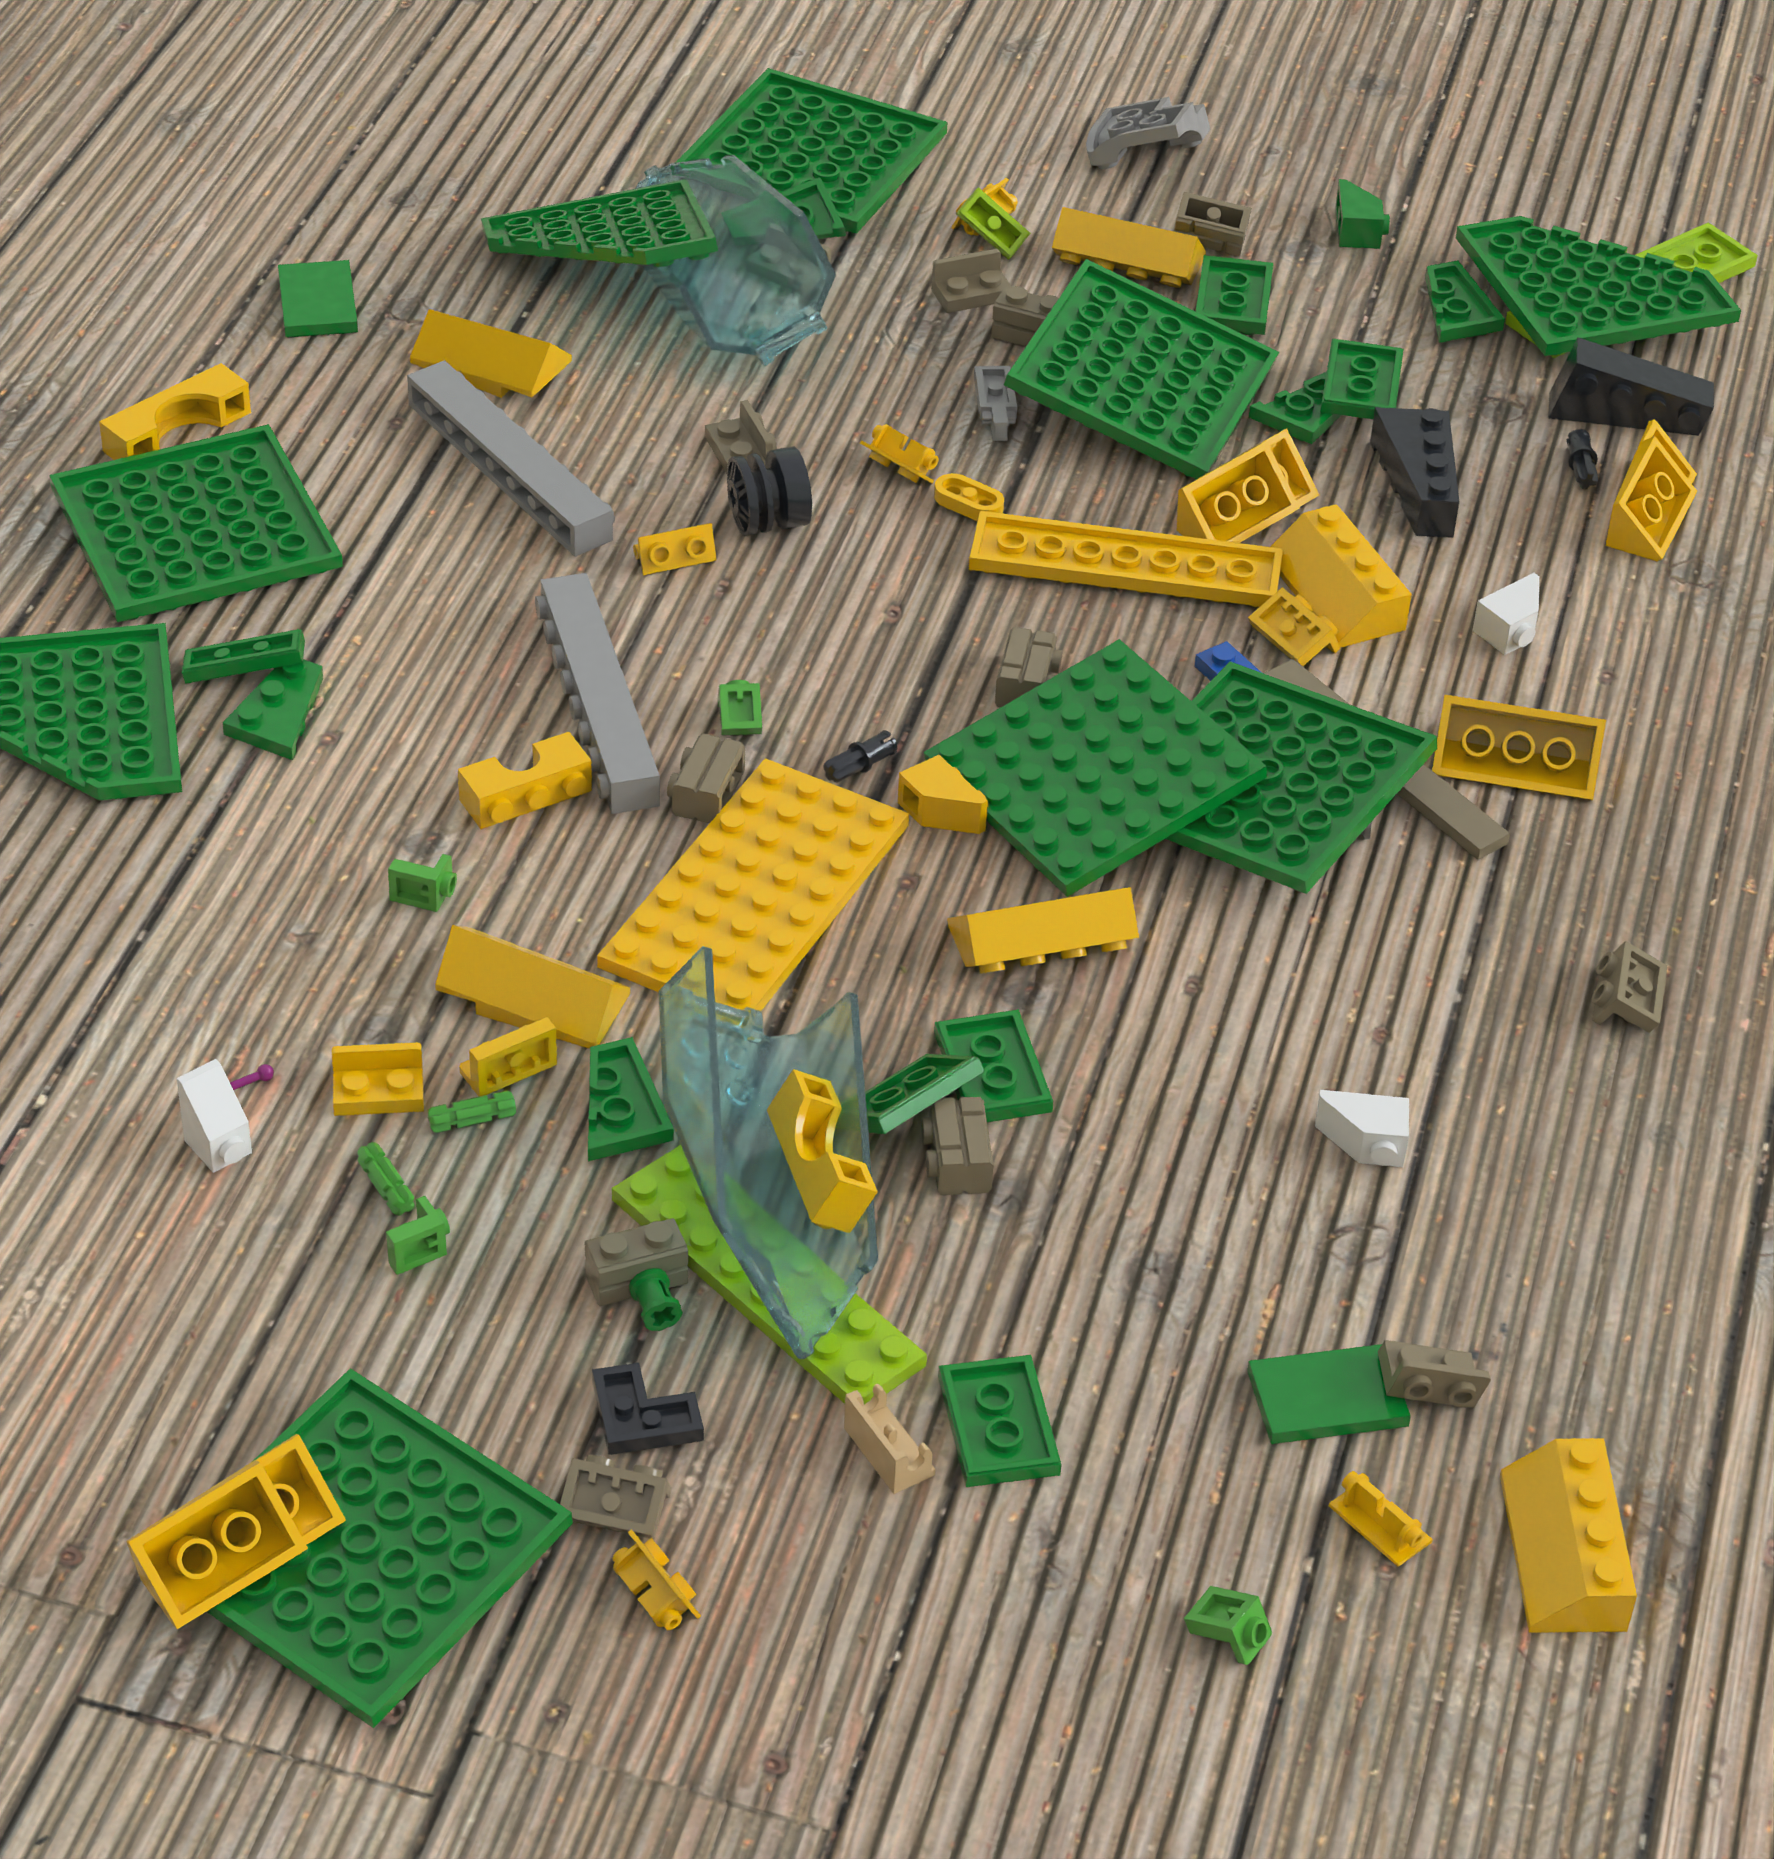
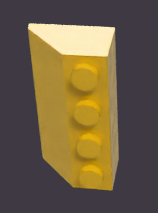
(1128, 247)
(1342, 576)
(1518, 747)
(1045, 928)
(1569, 1538)

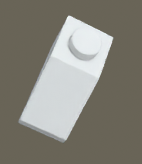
(1509, 615)
(213, 1117)
(1365, 1125)

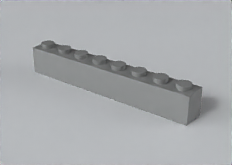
(511, 458)
(598, 694)

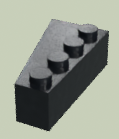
(1628, 392)
(1421, 463)

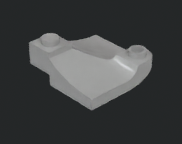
(1144, 124)

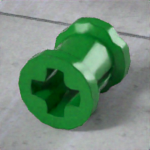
(653, 1294)

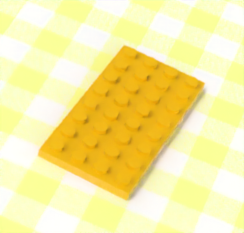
(757, 885)

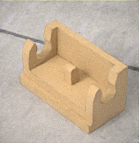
(886, 1441)

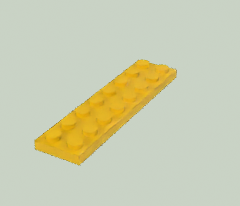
(1125, 559)

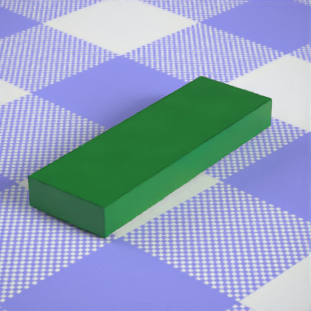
(243, 656)

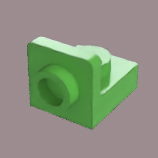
(740, 708)
(421, 884)
(418, 1240)
(1232, 1619)

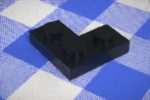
(640, 1423)

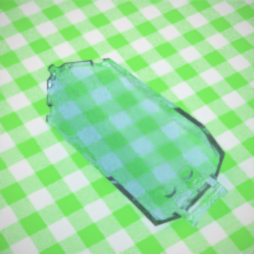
(768, 269)
(717, 1096)

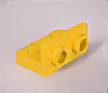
(1294, 627)
(511, 1057)
(377, 1079)

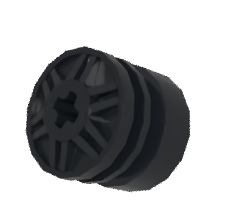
(769, 491)

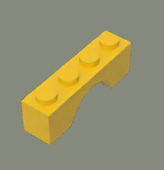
(207, 398)
(830, 1185)

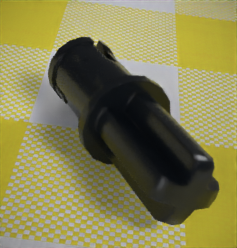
(1582, 458)
(860, 757)

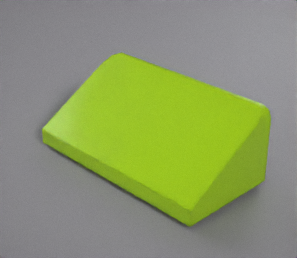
(993, 223)

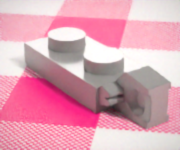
(995, 401)

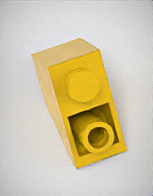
(941, 797)

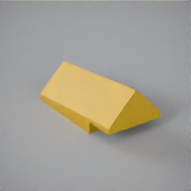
(488, 355)
(1246, 492)
(1651, 497)
(527, 986)
(235, 1532)

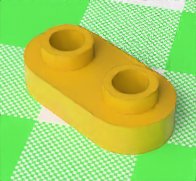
(967, 496)

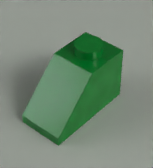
(1359, 217)

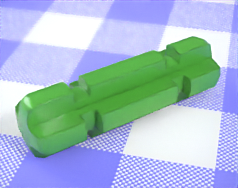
(471, 1111)
(385, 1178)

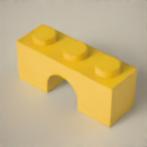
(499, 794)

